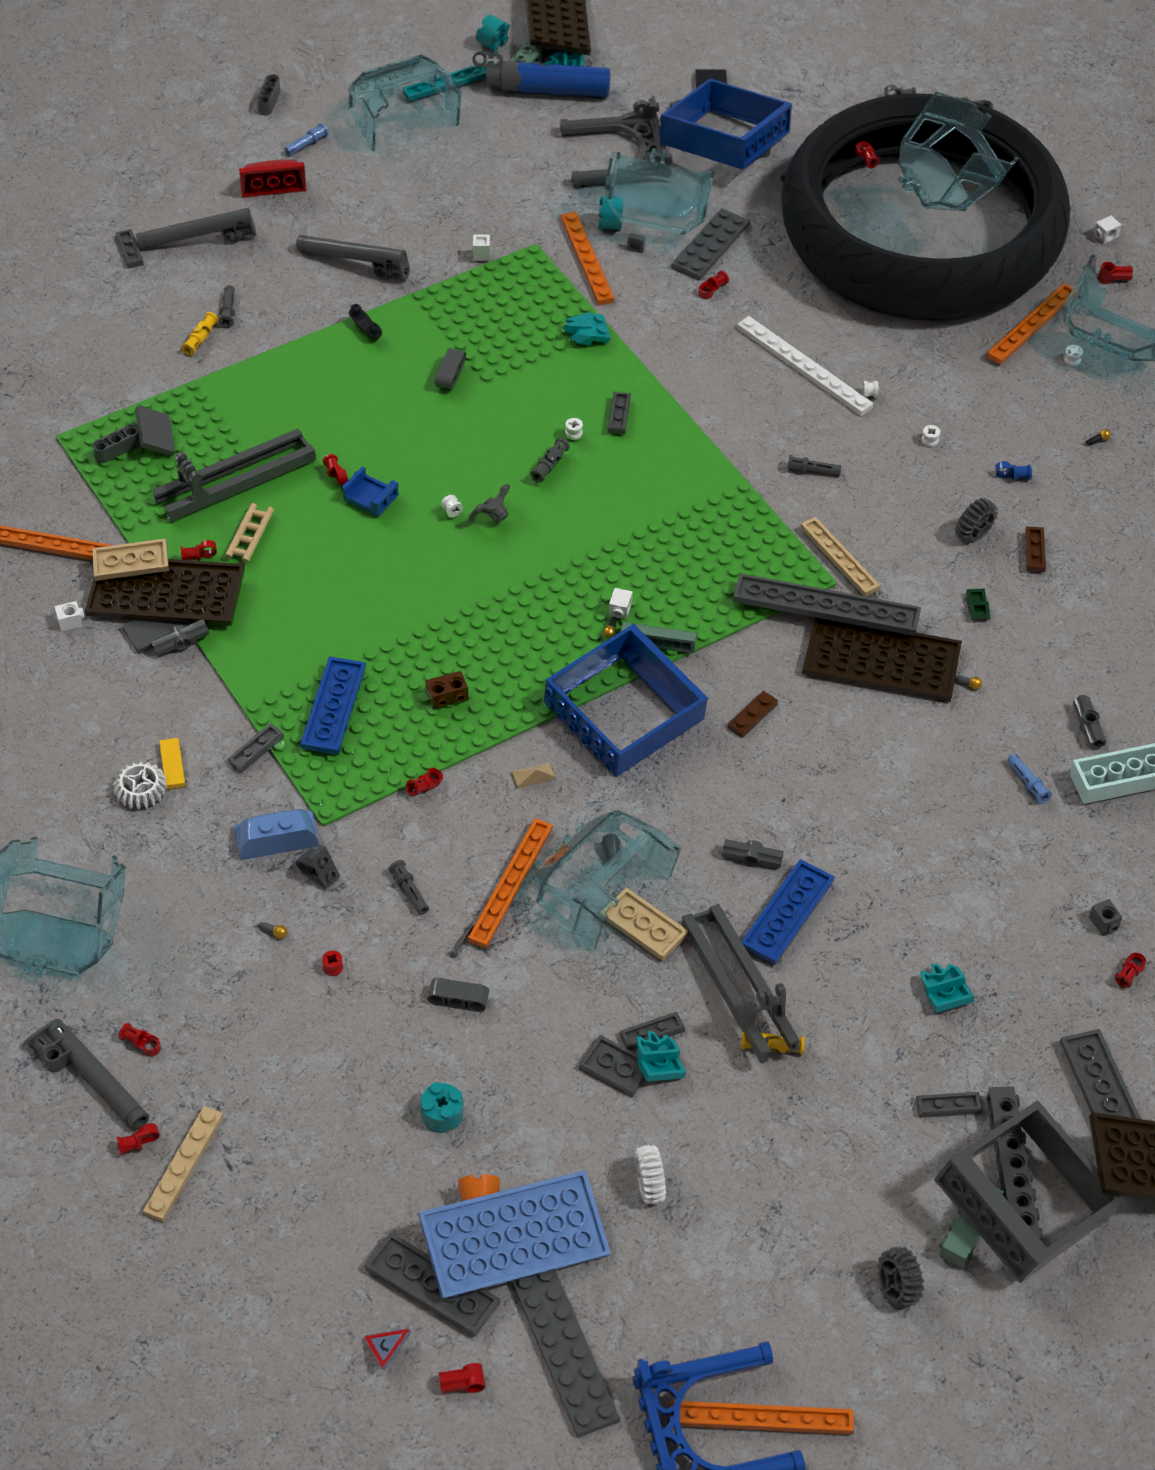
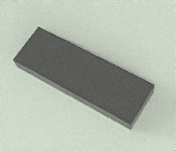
(129, 248)
(619, 413)
(255, 747)
(665, 1025)
(948, 1104)

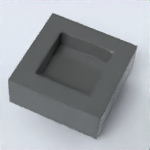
(636, 242)

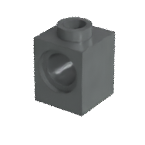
(1102, 911)

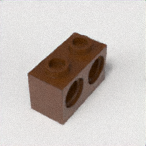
(446, 689)

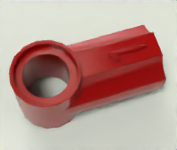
(1110, 272)
(468, 1378)

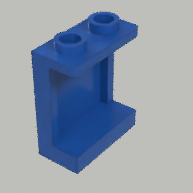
(369, 492)

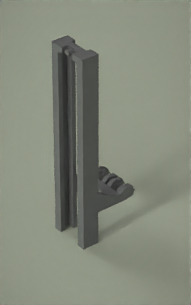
(191, 479)
(742, 1009)

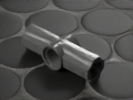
(180, 637)
(1089, 722)
(752, 853)

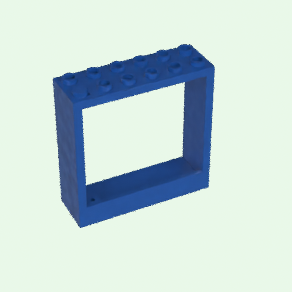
(767, 113)
(654, 669)

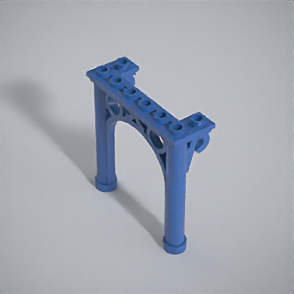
(662, 1374)

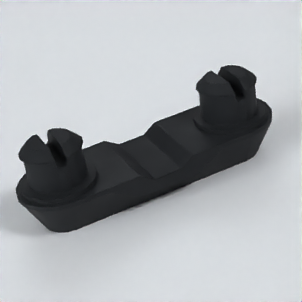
(364, 322)

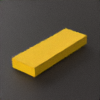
(172, 763)

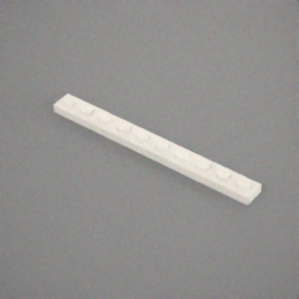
(805, 366)

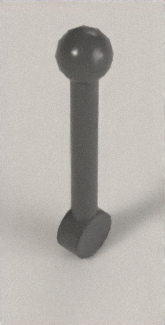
(454, 953)

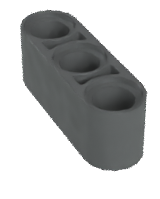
(268, 94)
(450, 368)
(116, 443)
(458, 994)

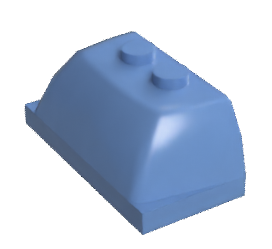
(276, 833)

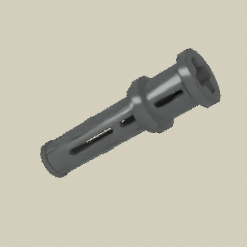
(227, 311)
(804, 465)
(405, 881)

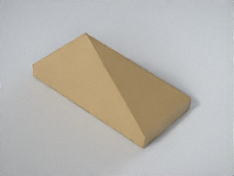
(533, 775)

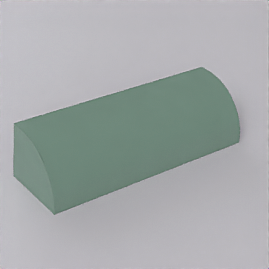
(668, 638)

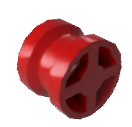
(332, 968)

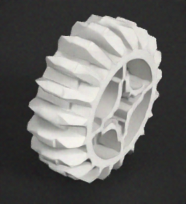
(137, 780)
(650, 1174)

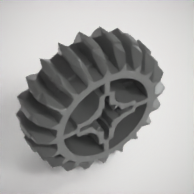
(976, 520)
(900, 1277)

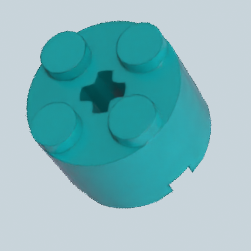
(493, 32)
(608, 219)
(441, 1107)

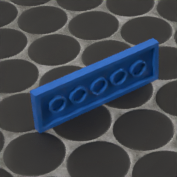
(333, 705)
(787, 912)

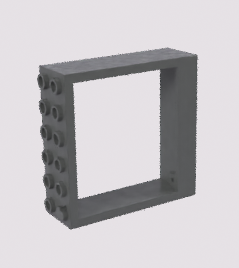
(993, 1214)

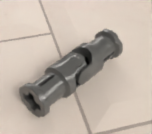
(549, 460)

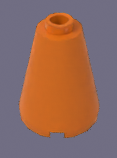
(473, 1188)

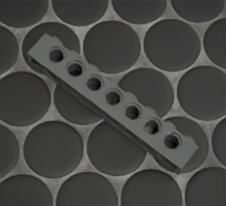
(1005, 1098)

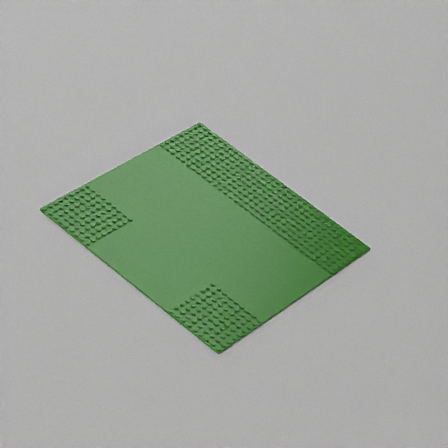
(433, 590)

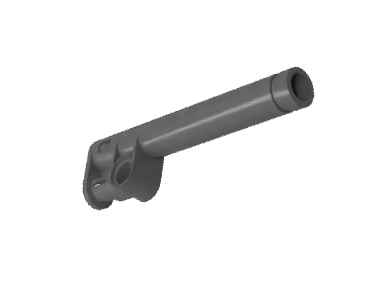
(231, 224)
(384, 260)
(59, 1042)

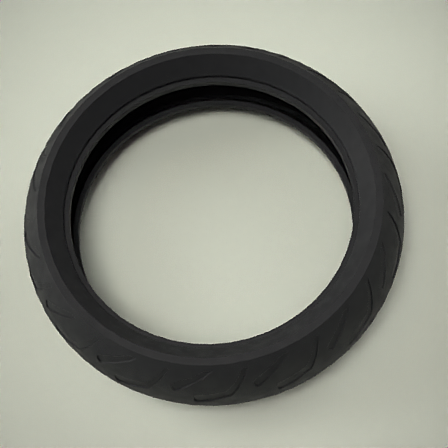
(912, 284)

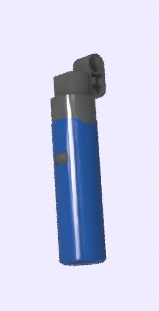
(547, 79)

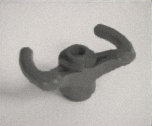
(493, 507)

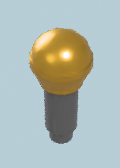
(975, 682)
(279, 931)

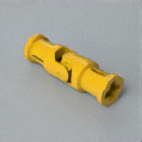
(199, 333)
(774, 1043)

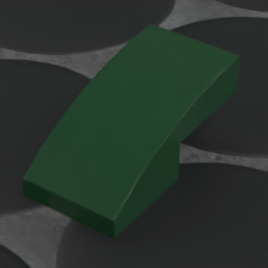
(977, 604)

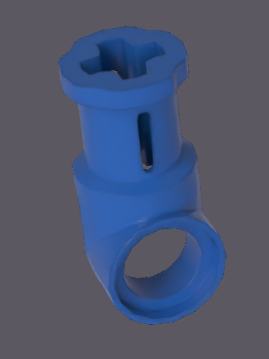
(1013, 471)

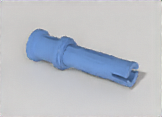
(311, 137)
(1032, 783)

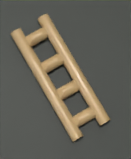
(252, 541)

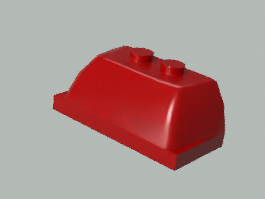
(272, 178)

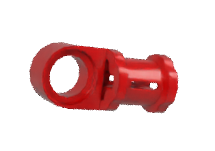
(867, 154)
(718, 280)
(335, 469)
(199, 551)
(427, 784)
(1130, 970)
(140, 1039)
(144, 1135)

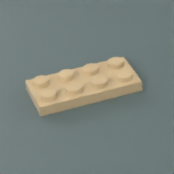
(130, 559)
(646, 924)

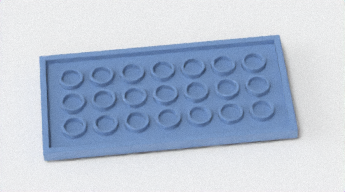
(513, 1234)

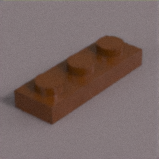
(1035, 549)
(752, 714)

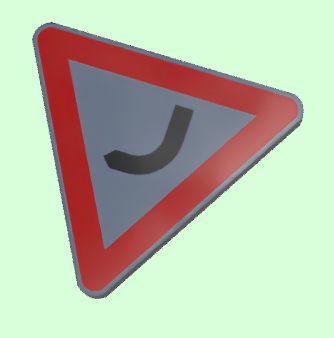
(386, 1345)

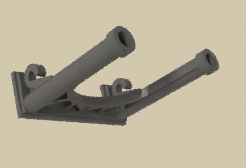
(628, 123)

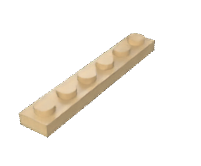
(840, 557)
(183, 1164)

